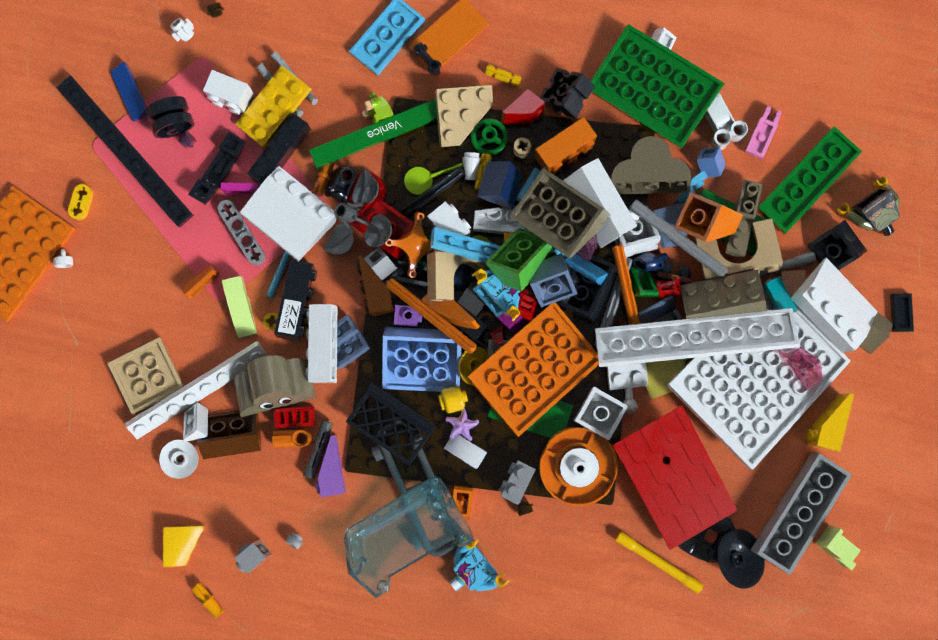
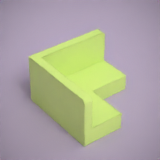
(838, 547)

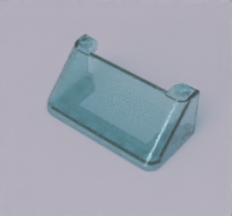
(403, 534)

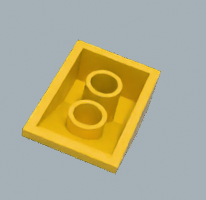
(830, 426)

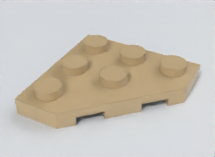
(460, 111)

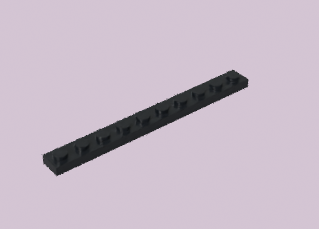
(125, 151)

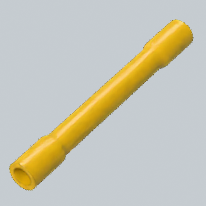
(685, 579)

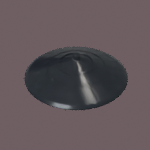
(737, 561)

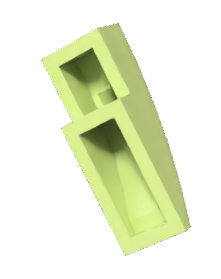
(239, 306)

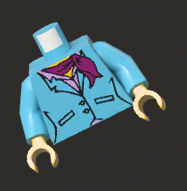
(496, 294)
(475, 570)

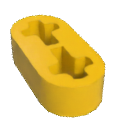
(84, 203)

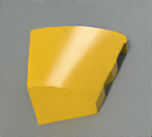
(179, 544)

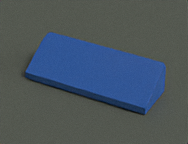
(129, 91)

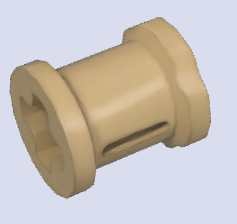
(525, 143)

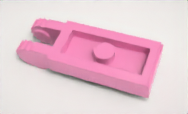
(762, 134)

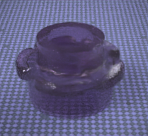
(187, 139)

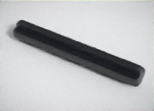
(432, 192)

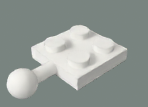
(627, 377)

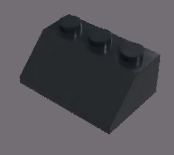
(590, 295)

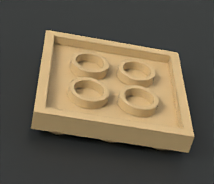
(146, 375)

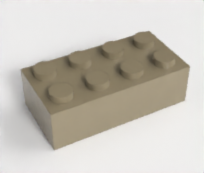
(724, 295)

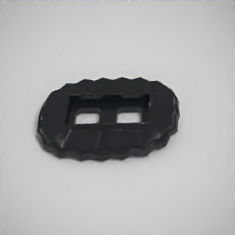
(703, 550)

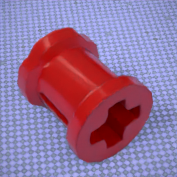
(668, 287)

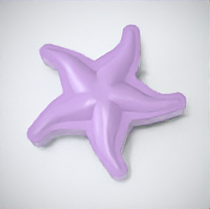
(461, 425)

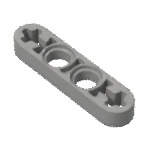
(240, 233)

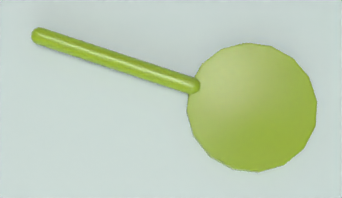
(419, 179)

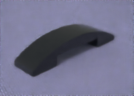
(218, 169)

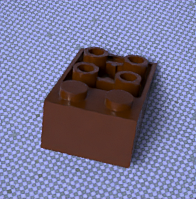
(378, 296)

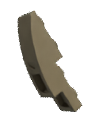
(747, 206)

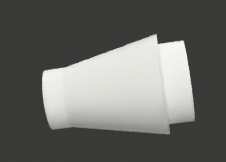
(471, 164)

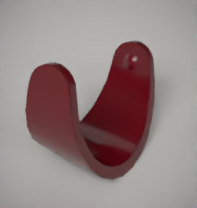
(498, 334)

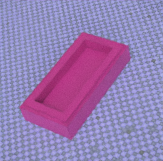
(239, 188)

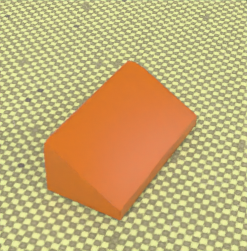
(200, 281)

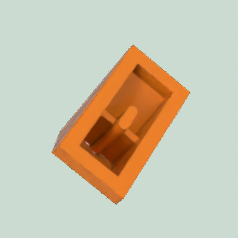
(463, 498)

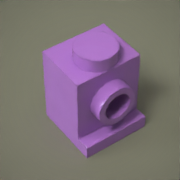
(400, 320)

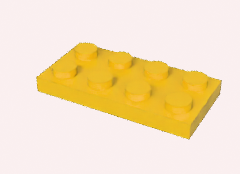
(273, 106)

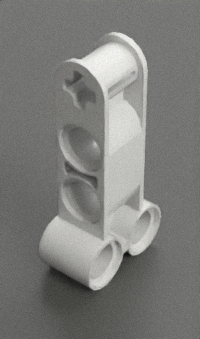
(723, 124)

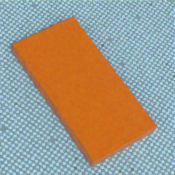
(451, 32)

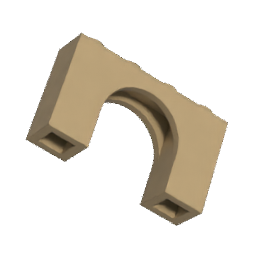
(766, 258)
(441, 271)

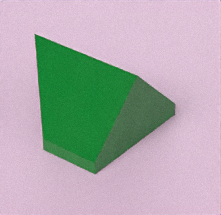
(643, 284)

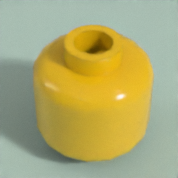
(452, 399)

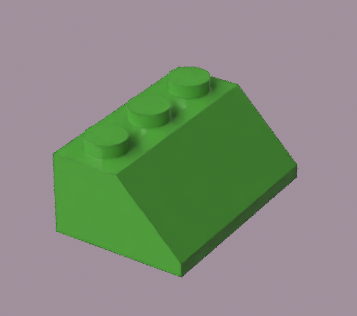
(519, 258)

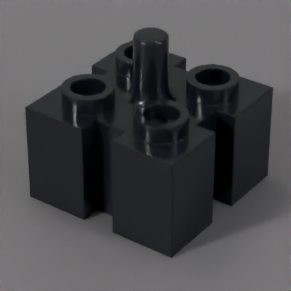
(566, 92)

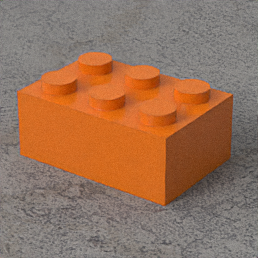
(565, 146)

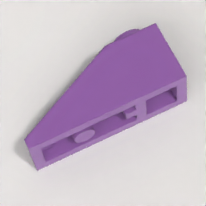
(331, 474)

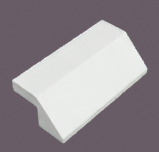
(596, 185)

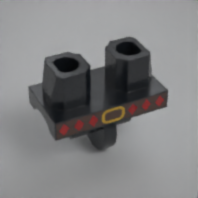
(665, 274)

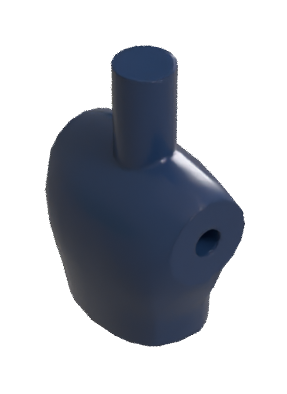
(650, 262)
(463, 277)

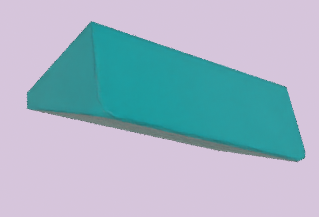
(779, 295)

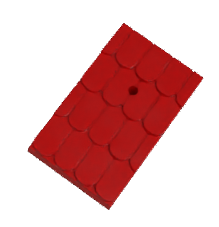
(686, 491)

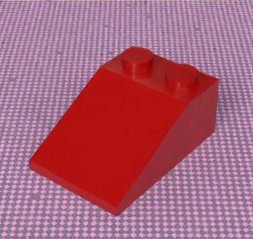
(400, 224)

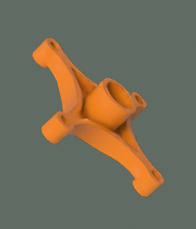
(414, 244)

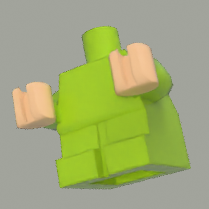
(378, 109)

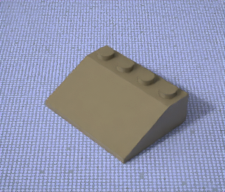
(559, 214)

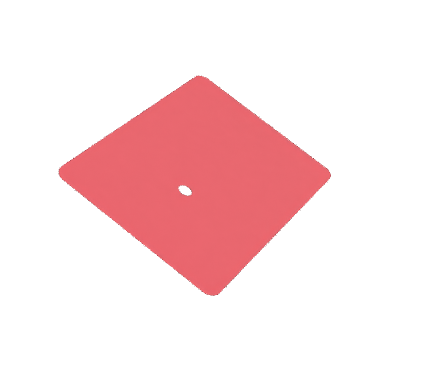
(204, 236)

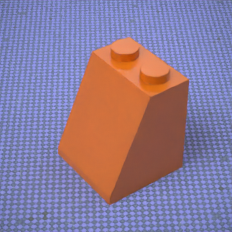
(707, 219)

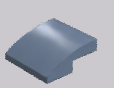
(349, 342)

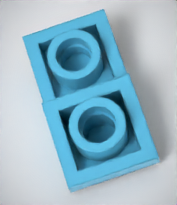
(696, 183)

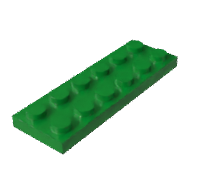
(809, 180)

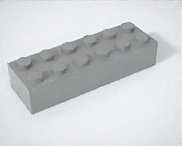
(801, 512)

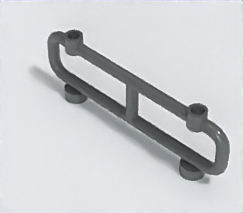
(381, 453)

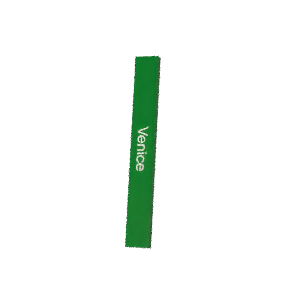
(374, 134)

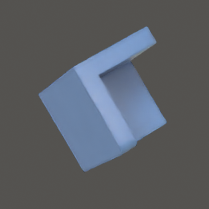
(711, 161)

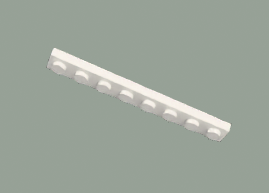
(193, 391)

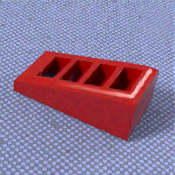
(527, 300)
(277, 417)

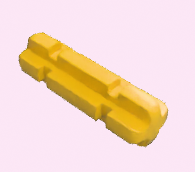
(503, 75)
(484, 159)

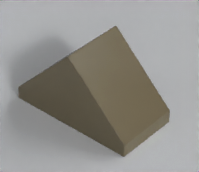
(877, 334)

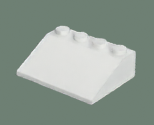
(289, 213)
(835, 307)

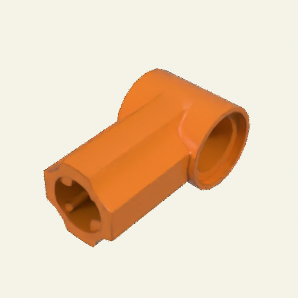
(290, 438)

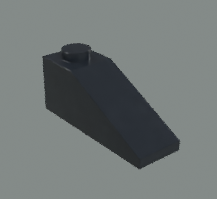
(400, 274)

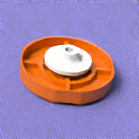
(562, 457)

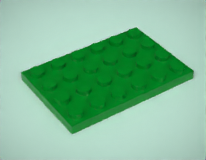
(655, 86)

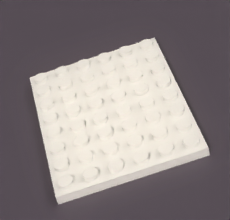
(756, 395)

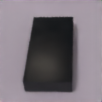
(902, 312)

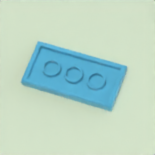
(386, 36)

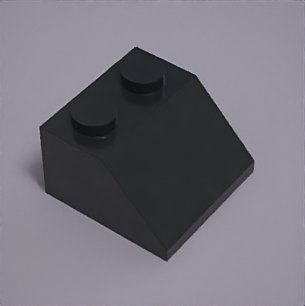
(838, 245)

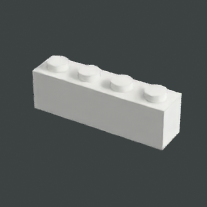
(322, 343)

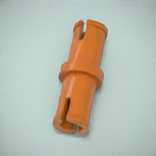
(323, 178)

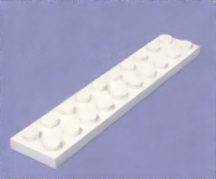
(696, 337)

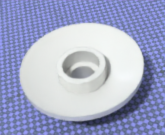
(169, 459)

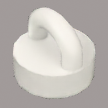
(63, 261)

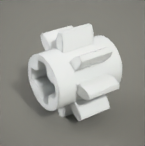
(182, 29)

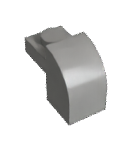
(380, 263)

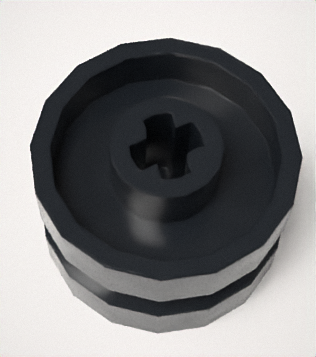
(169, 117)

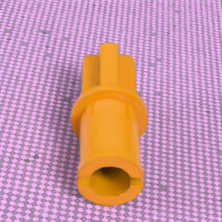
(207, 600)

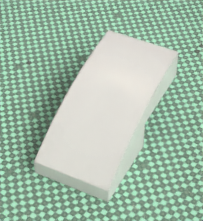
(465, 451)

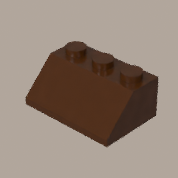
(230, 435)

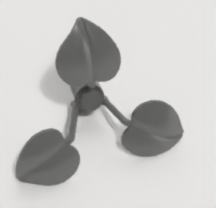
(377, 232)

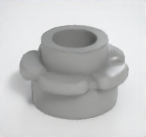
(294, 540)

